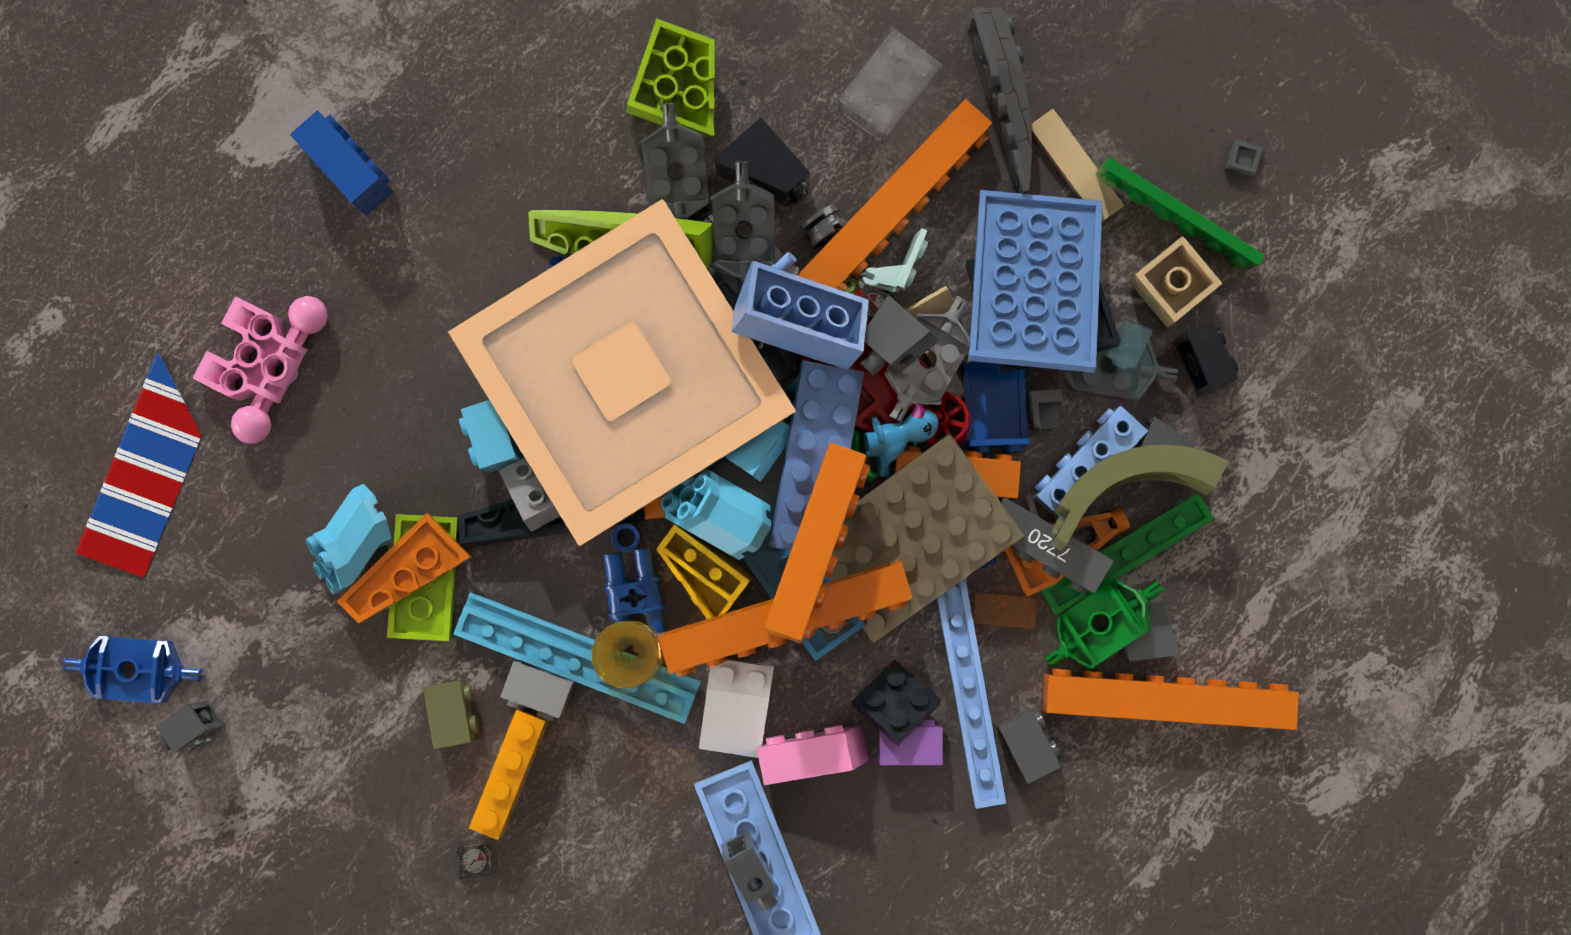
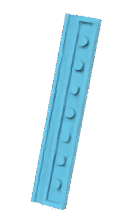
(567, 655)

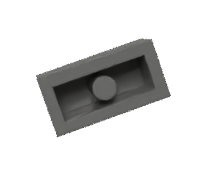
(1029, 745)

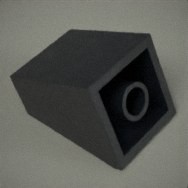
(769, 166)

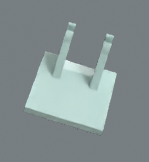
(897, 277)

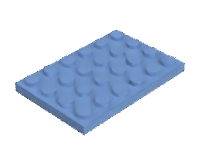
(1036, 281)

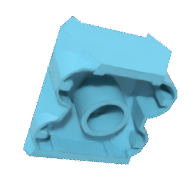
(761, 452)

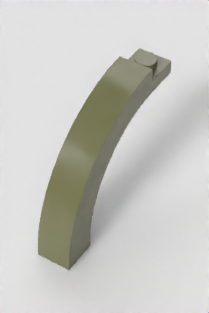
(1152, 462)

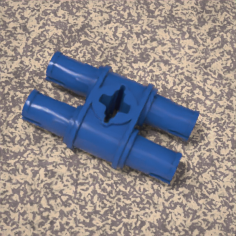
(646, 584)

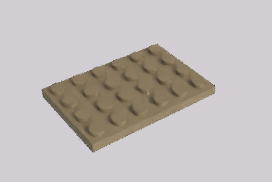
(935, 521)

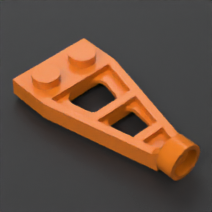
(1031, 575)

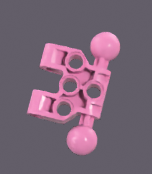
(252, 422)

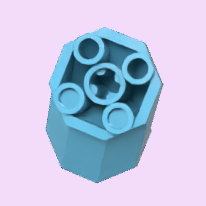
(718, 513)
(349, 540)

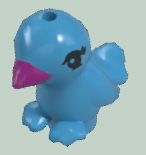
(890, 439)

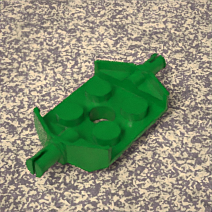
(1128, 620)

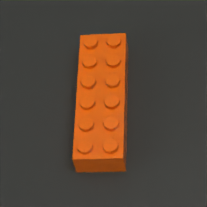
(815, 543)

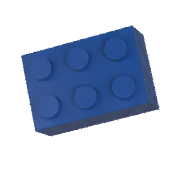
(343, 161)

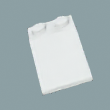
(736, 707)

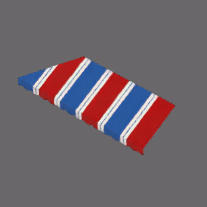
(142, 477)

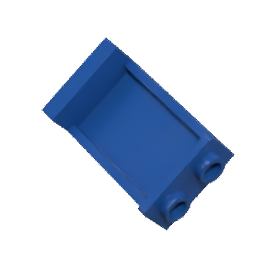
(995, 407)

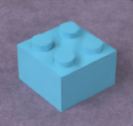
(490, 439)

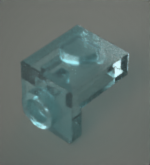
(1133, 343)

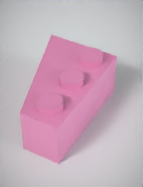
(812, 754)

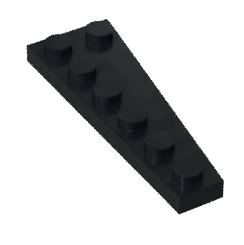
(504, 523)

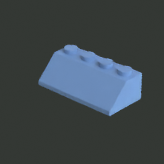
(801, 316)

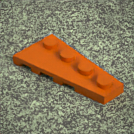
(407, 566)

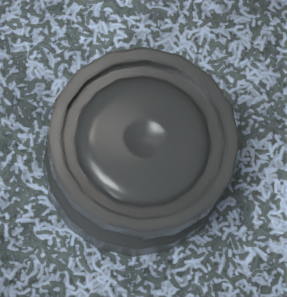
(823, 226)

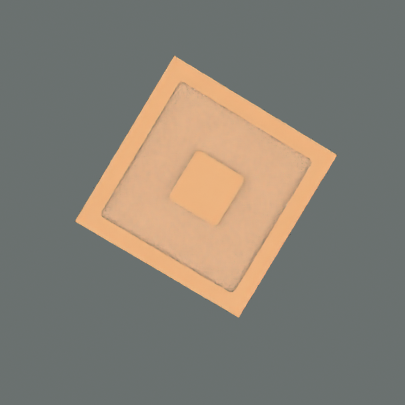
(621, 372)

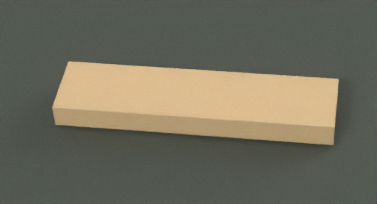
(1073, 163)

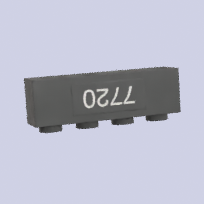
(1076, 560)

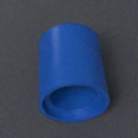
(615, 537)

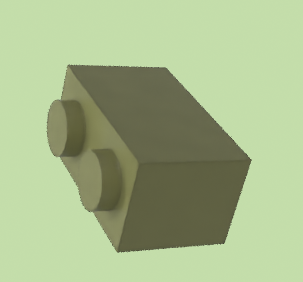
(451, 713)

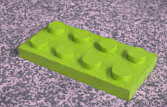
(429, 610)

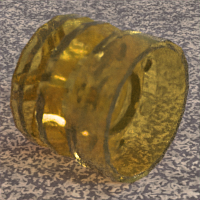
(615, 666)

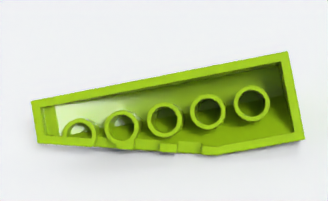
(574, 229)

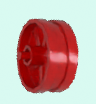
(945, 419)

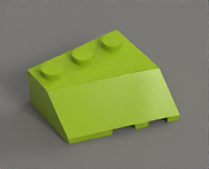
(676, 70)

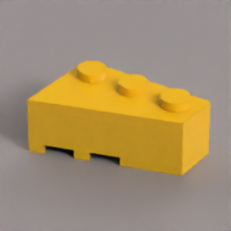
(704, 571)

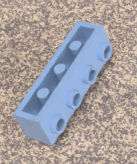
(1115, 434)

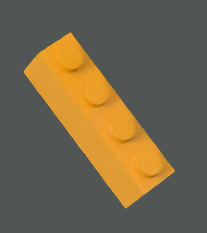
(509, 774)

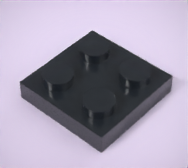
(896, 702)

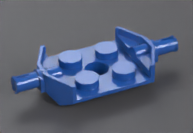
(155, 663)

